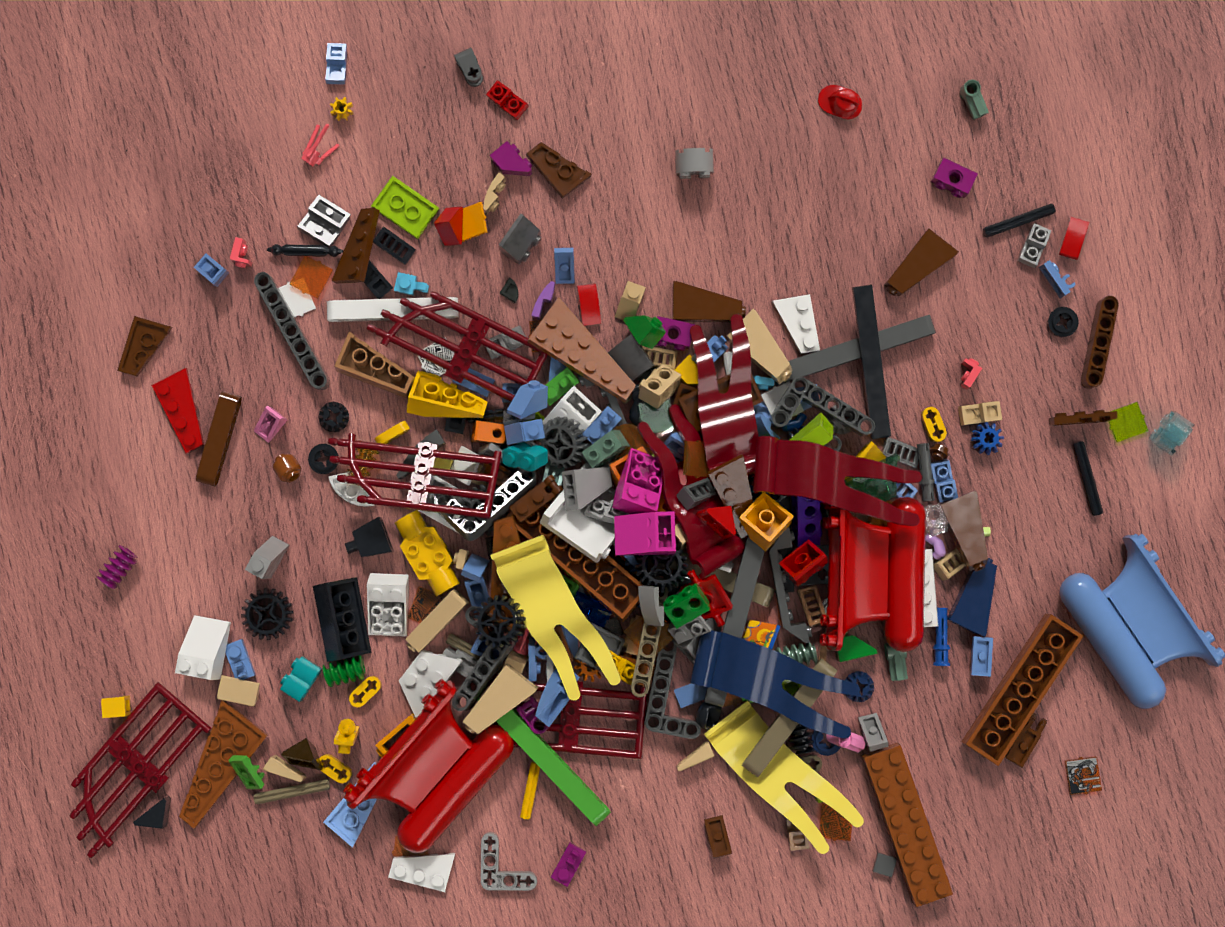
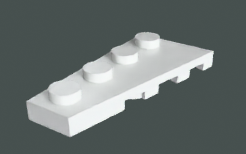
(930, 602)

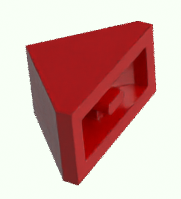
(450, 226)
(720, 520)

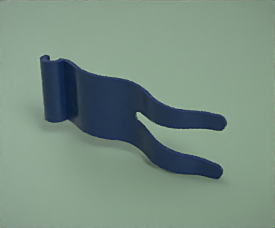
(758, 675)

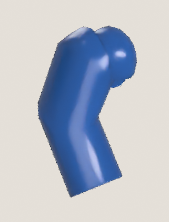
(796, 423)

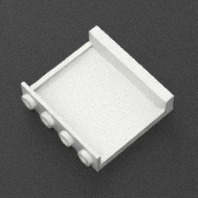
(581, 531)

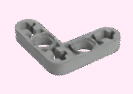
(500, 875)

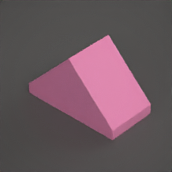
(269, 423)

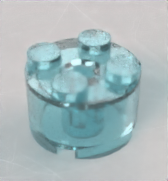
(1172, 433)

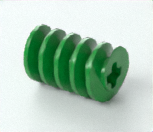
(344, 672)

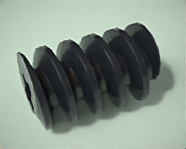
(801, 740)

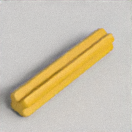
(530, 791)

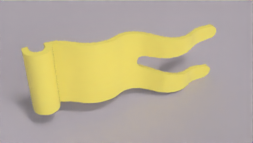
(547, 602)
(735, 739)

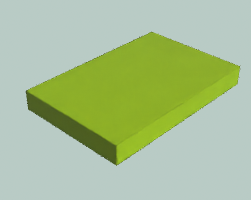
(405, 207)

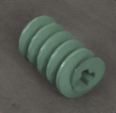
(801, 654)

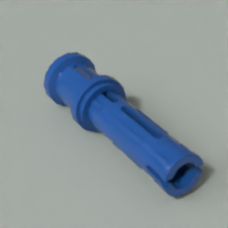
(941, 647)

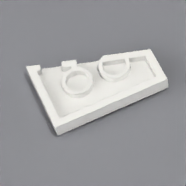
(800, 322)
(426, 871)

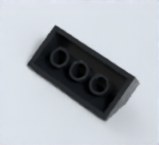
(342, 619)

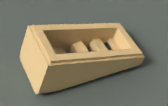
(672, 359)
(944, 569)
(699, 755)
(282, 768)

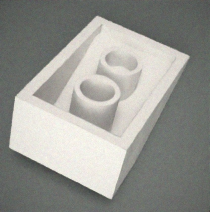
(204, 648)

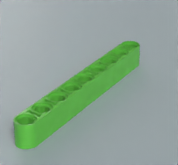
(554, 767)

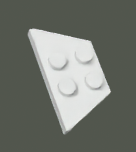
(423, 676)

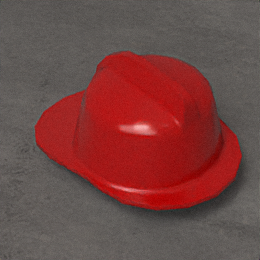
(840, 101)

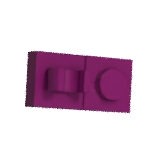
(568, 864)

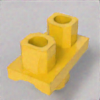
(346, 736)

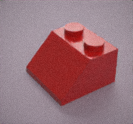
(803, 562)

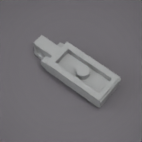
(467, 664)

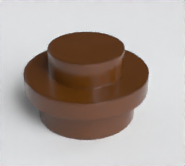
(939, 452)

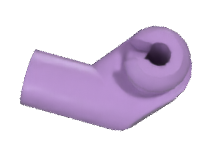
(938, 544)

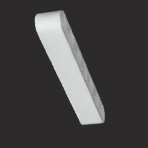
(371, 309)

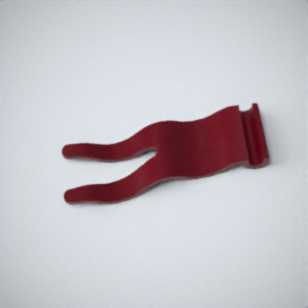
(726, 418)
(819, 474)
(703, 543)

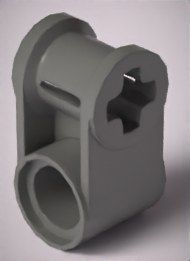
(469, 65)

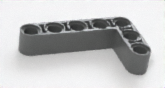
(821, 405)
(501, 494)
(476, 673)
(663, 694)

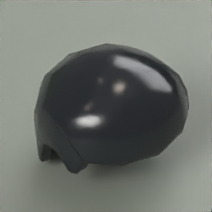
(708, 715)

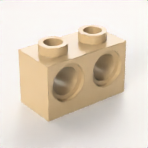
(659, 386)

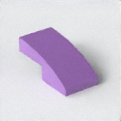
(545, 296)

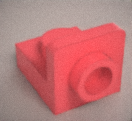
(238, 251)
(970, 376)

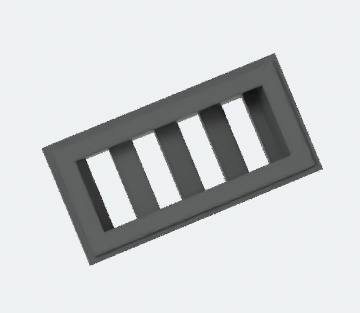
(886, 447)
(695, 494)

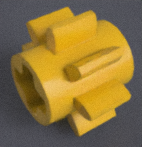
(336, 106)

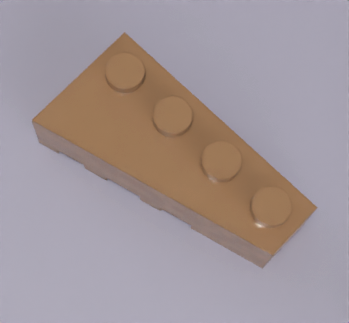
(369, 366)

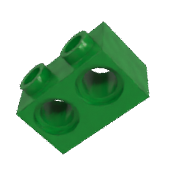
(689, 609)

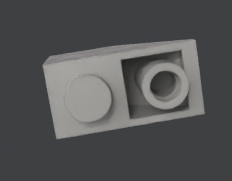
(690, 630)

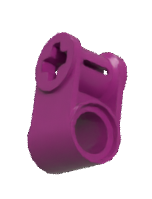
(529, 715)

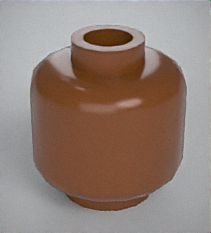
(287, 468)

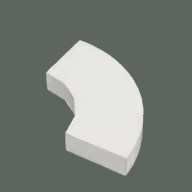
(348, 491)

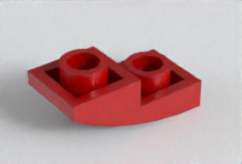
(507, 100)
(1074, 238)
(589, 304)

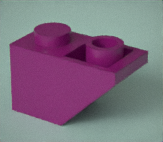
(509, 161)

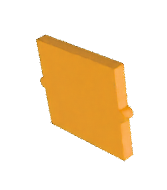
(473, 221)

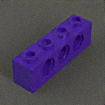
(804, 517)

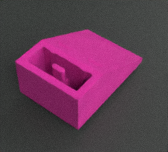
(639, 484)
(645, 534)

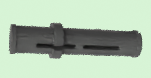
(926, 472)

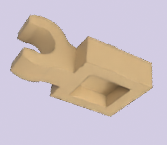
(461, 558)

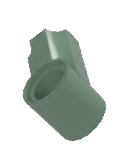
(974, 102)
(896, 663)

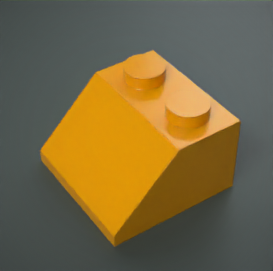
(765, 521)

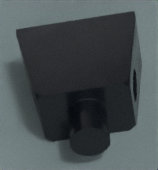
(370, 539)

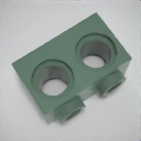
(605, 449)

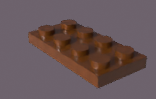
(689, 401)

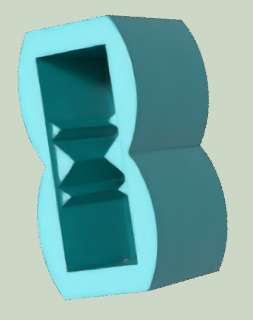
(525, 456)
(300, 678)

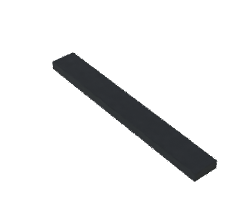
(871, 360)

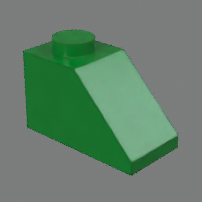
(645, 330)
(854, 648)

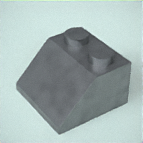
(520, 239)

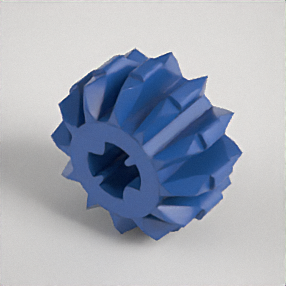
(981, 434)

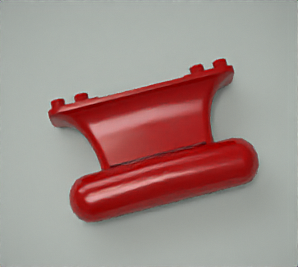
(875, 577)
(432, 770)

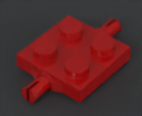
(715, 593)

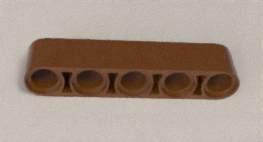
(1105, 335)
(218, 439)

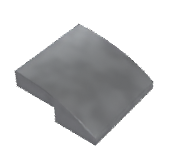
(324, 221)
(631, 358)

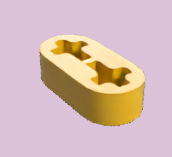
(929, 427)
(392, 433)
(362, 688)
(337, 764)

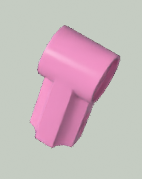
(853, 742)

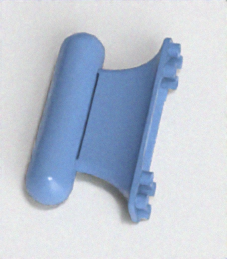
(1137, 624)

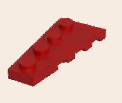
(179, 406)

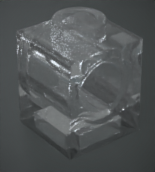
(938, 526)

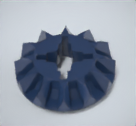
(867, 690)
(823, 748)

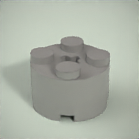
(694, 162)

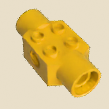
(427, 553)

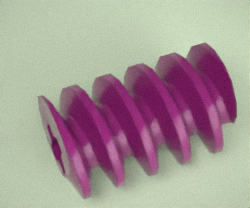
(118, 567)

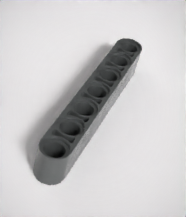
(285, 324)

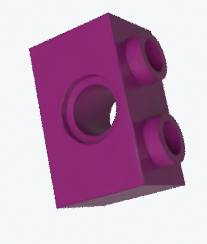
(964, 177)
(683, 329)

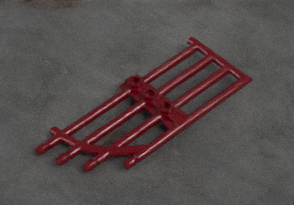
(466, 351)
(421, 476)
(570, 721)
(134, 761)

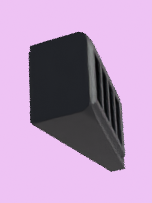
(381, 235)

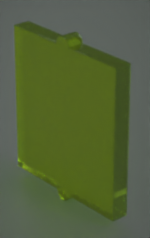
(1129, 422)

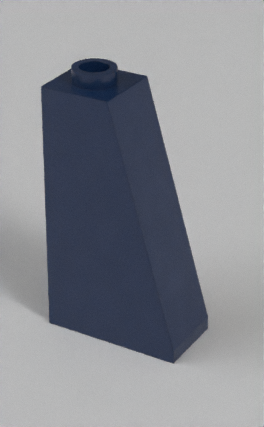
(974, 600)

